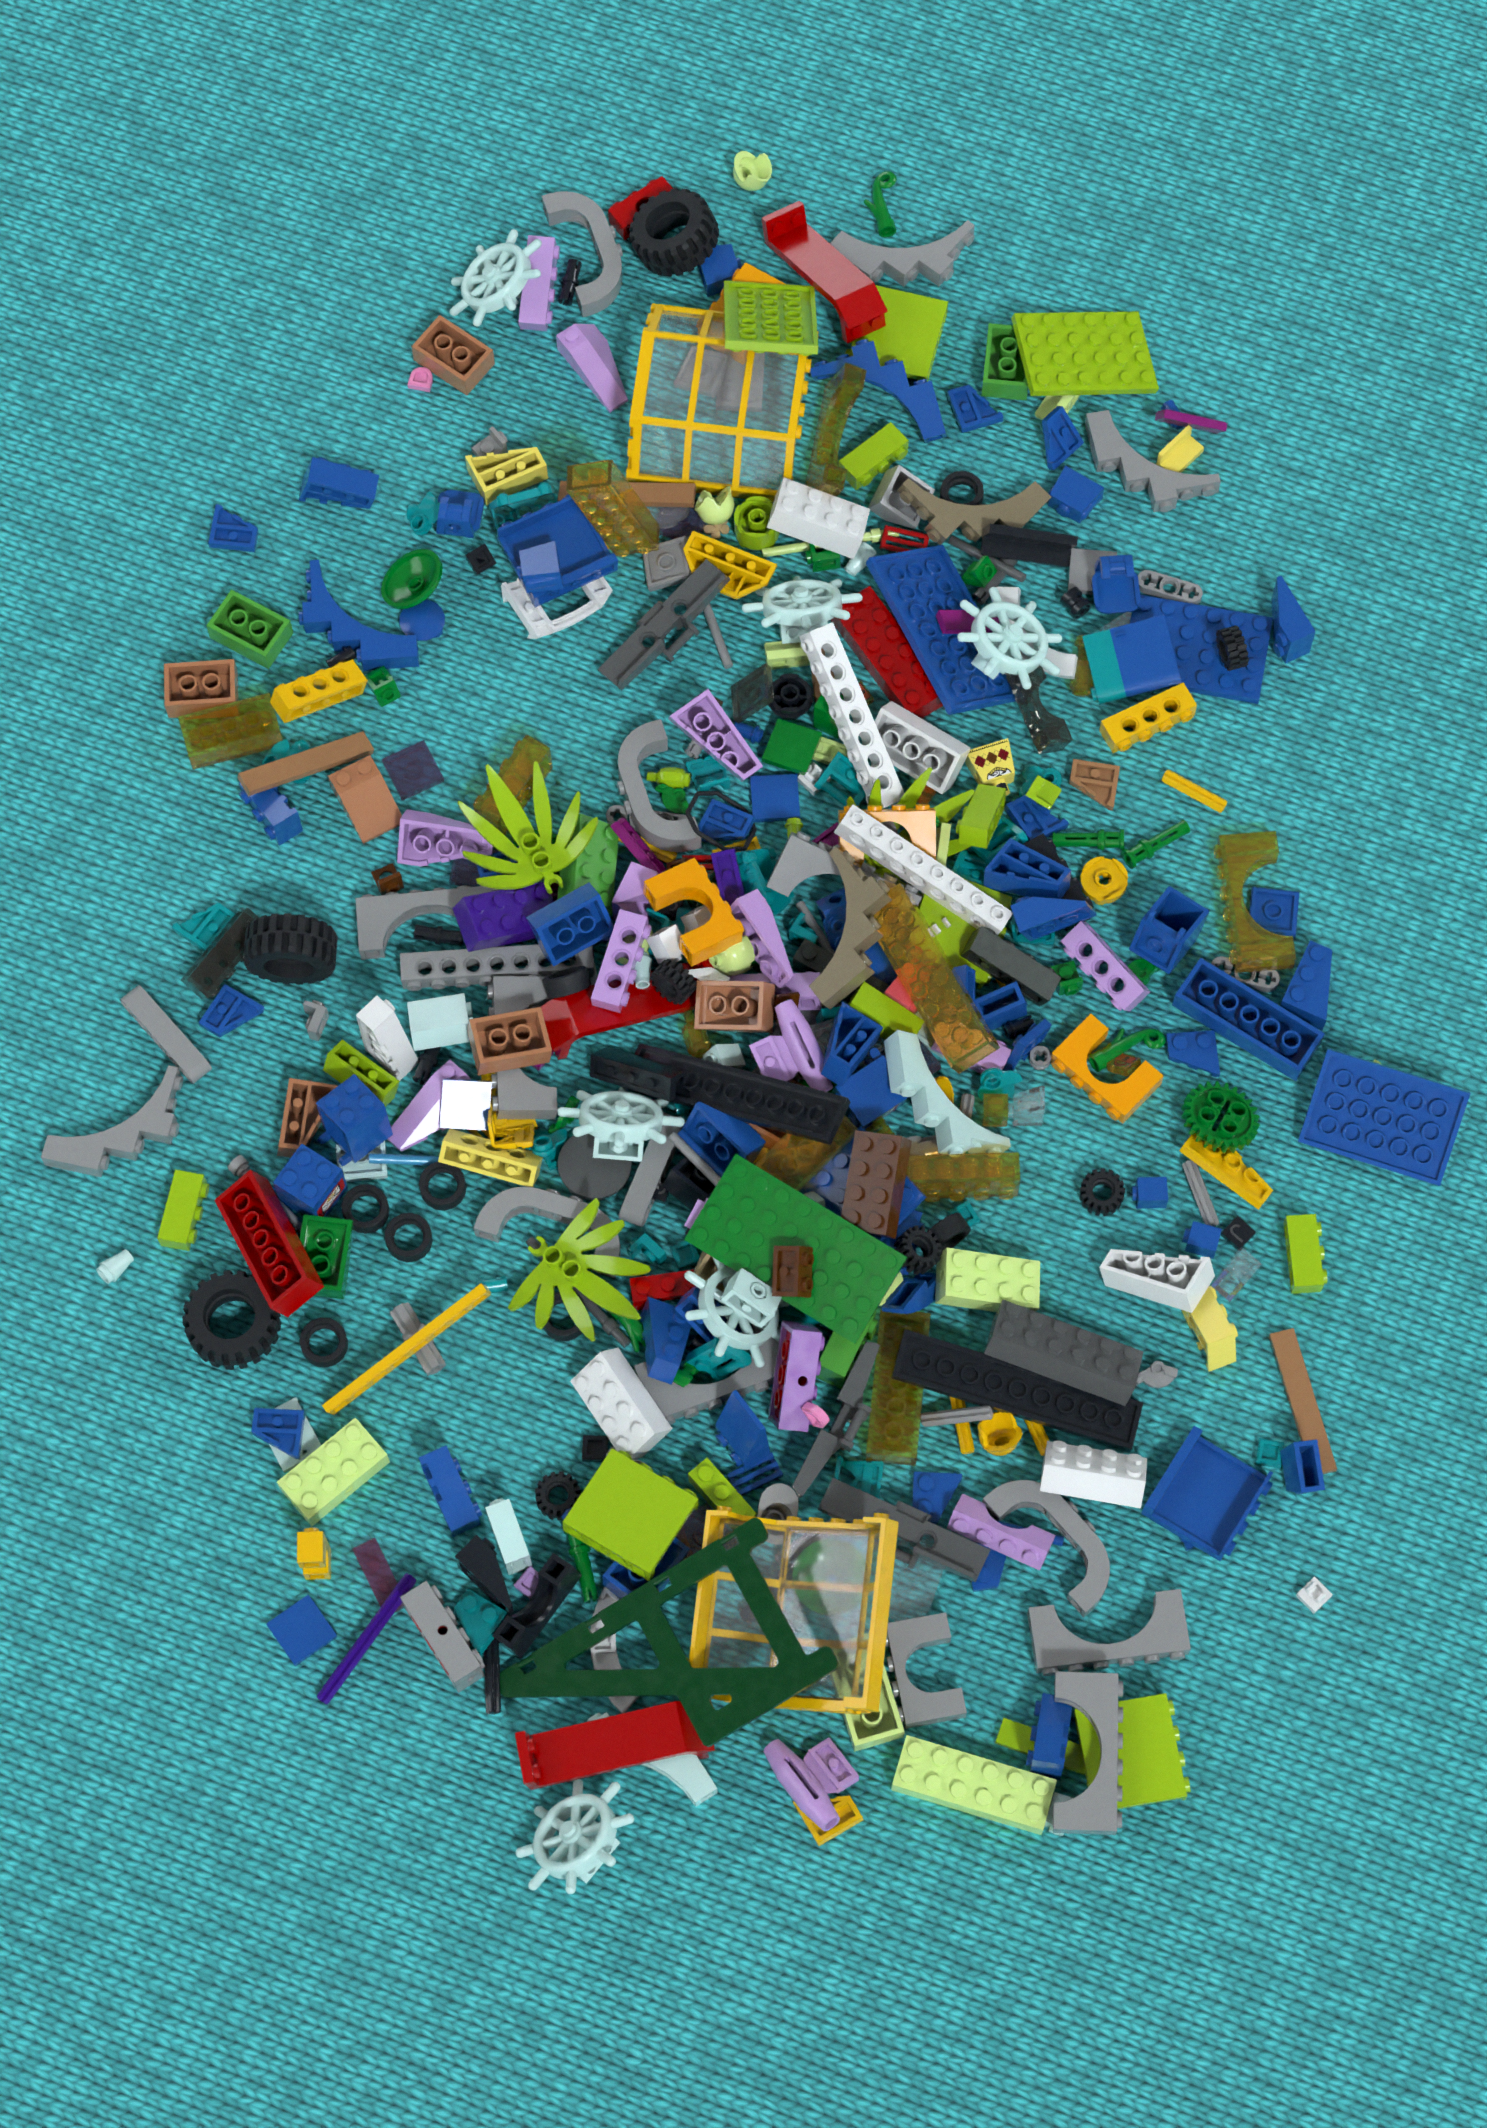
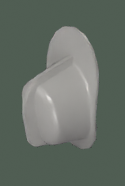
(778, 1502)

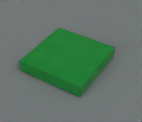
(791, 747)

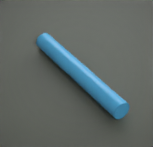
(402, 1159)

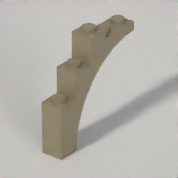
(971, 519)
(861, 930)

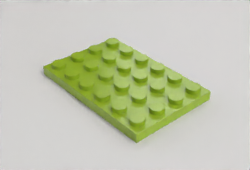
(770, 318)
(1084, 353)

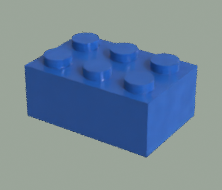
(571, 924)

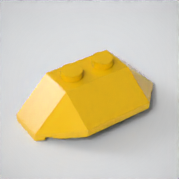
(744, 569)

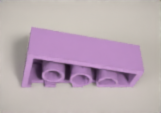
(539, 292)
(715, 733)

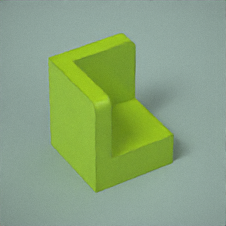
(1043, 792)

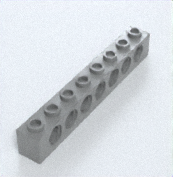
(510, 956)

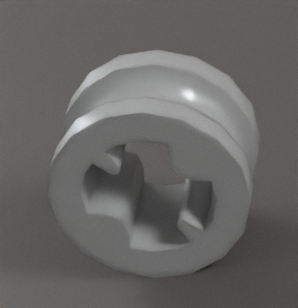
(1040, 1050)

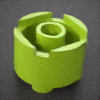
(751, 523)

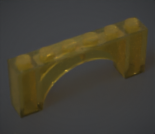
(836, 405)
(1251, 944)

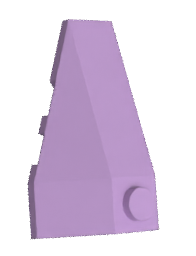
(592, 360)
(434, 838)
(764, 936)
(423, 1112)

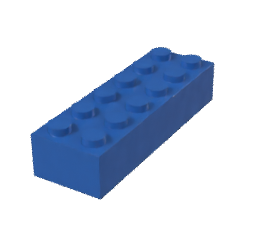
(1248, 1019)

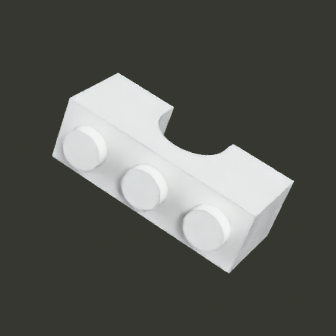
(666, 940)

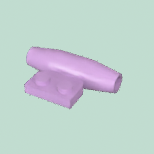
(793, 1051)
(813, 1778)

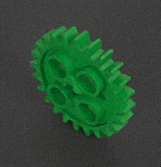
(1237, 1126)

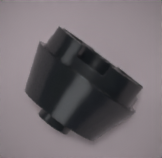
(791, 697)

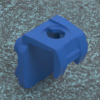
(459, 513)
(1115, 585)
(833, 915)

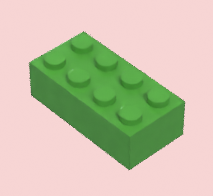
(594, 864)

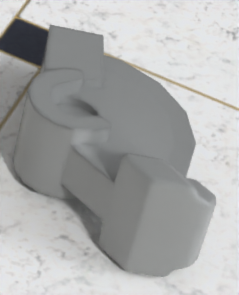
(1157, 1375)

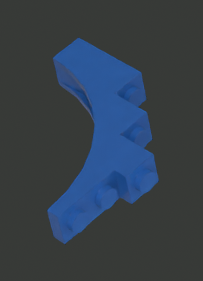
(917, 399)
(372, 646)

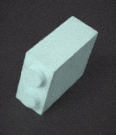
(439, 1021)
(508, 1536)

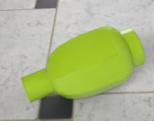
(671, 776)

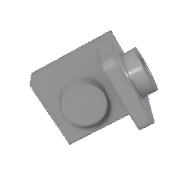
(494, 443)
(316, 1023)

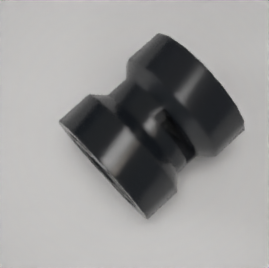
(1075, 602)

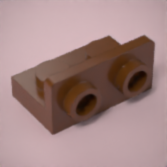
(792, 1271)

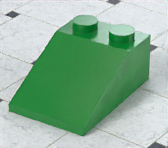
(328, 1247)

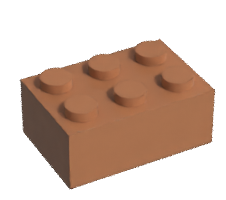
(453, 355)
(199, 686)
(509, 1041)

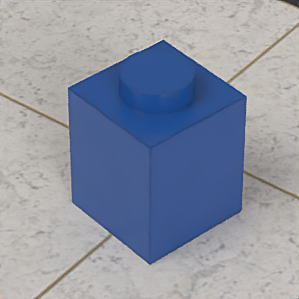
(1150, 1192)
(1202, 1239)

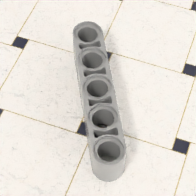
(166, 1034)
(648, 1175)

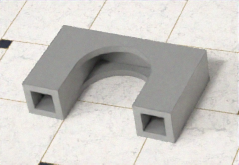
(916, 1706)

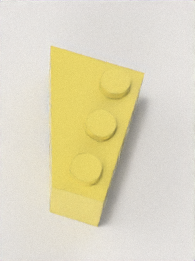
(506, 472)
(1213, 1330)

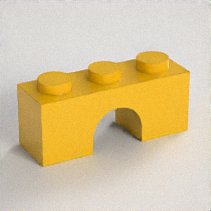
(314, 1554)

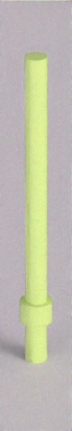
(874, 535)

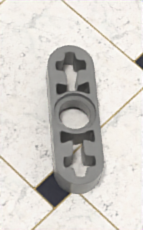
(1154, 577)
(1259, 985)

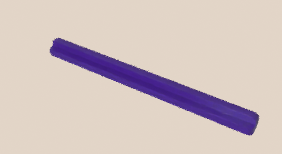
(366, 1639)

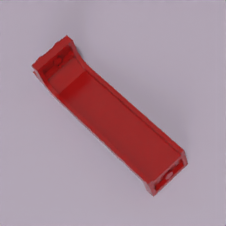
(827, 270)
(576, 1017)
(607, 1745)

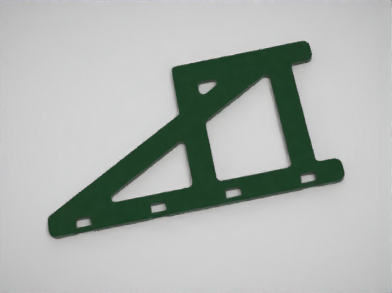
(751, 1688)

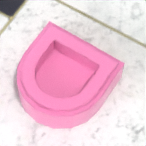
(421, 379)
(815, 1415)

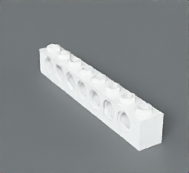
(856, 705)
(922, 871)

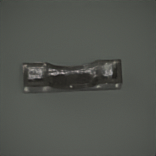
(1047, 731)

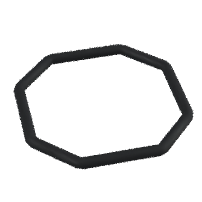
(707, 838)

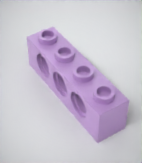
(625, 925)
(1133, 990)

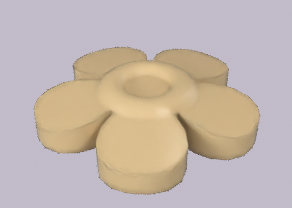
(715, 530)

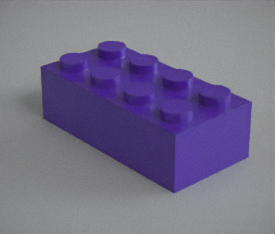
(499, 916)

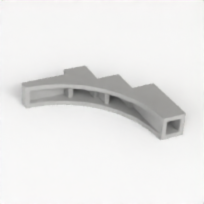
(904, 264)
(1137, 473)
(126, 1140)

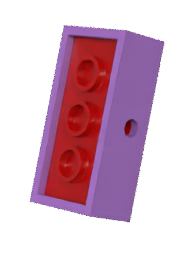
(795, 1374)

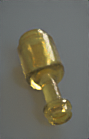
(1083, 678)
(696, 1040)

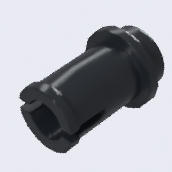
(345, 655)
(1018, 1027)

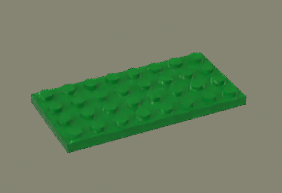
(758, 1211)

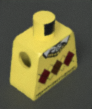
(992, 764)

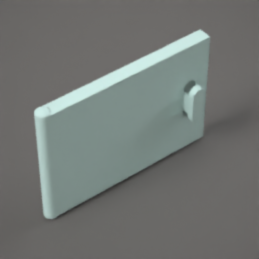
(309, 1441)

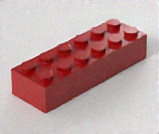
(887, 654)
(269, 1243)

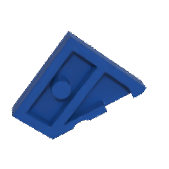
(1059, 437)
(232, 532)
(229, 1011)
(280, 1429)

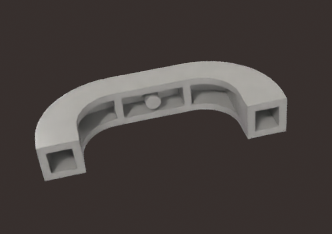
(578, 208)
(659, 832)
(542, 1203)
(1064, 1517)

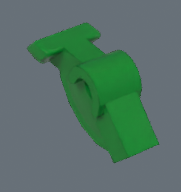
(673, 799)
(1143, 969)
(572, 1102)
(684, 1377)

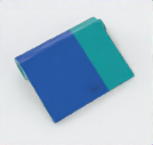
(1131, 660)

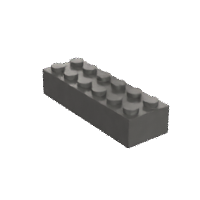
(1064, 1352)

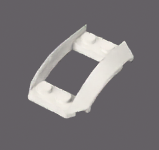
(536, 619)

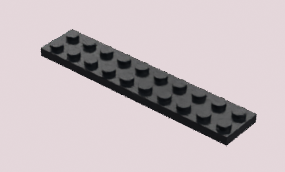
(754, 1096)
(1013, 1390)

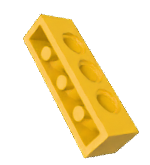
(318, 691)
(1176, 698)

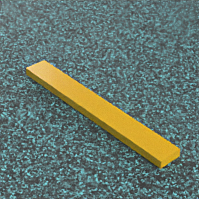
(407, 1349)

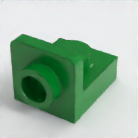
(822, 560)
(979, 572)
(382, 686)
(1070, 981)

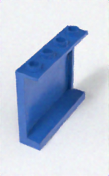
(578, 544)
(1206, 1496)

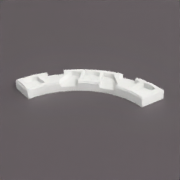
(1066, 662)
(605, 1653)

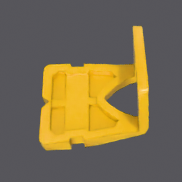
(513, 1136)

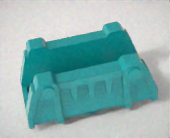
(519, 500)
(755, 871)

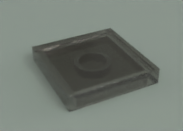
(752, 693)

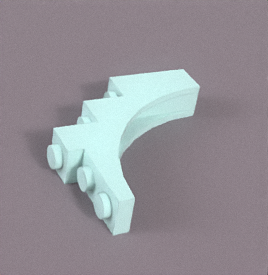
(930, 1105)
(683, 1771)

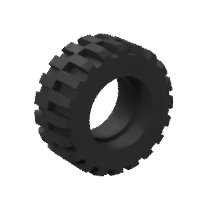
(685, 249)
(290, 949)
(236, 1350)

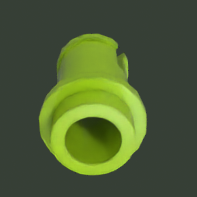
(793, 825)

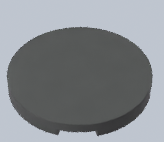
(590, 1176)

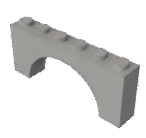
(806, 859)
(383, 914)
(515, 1092)
(688, 1401)
(1059, 1649)
(1096, 1807)

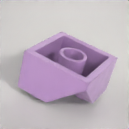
(630, 892)

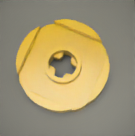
(1107, 868)

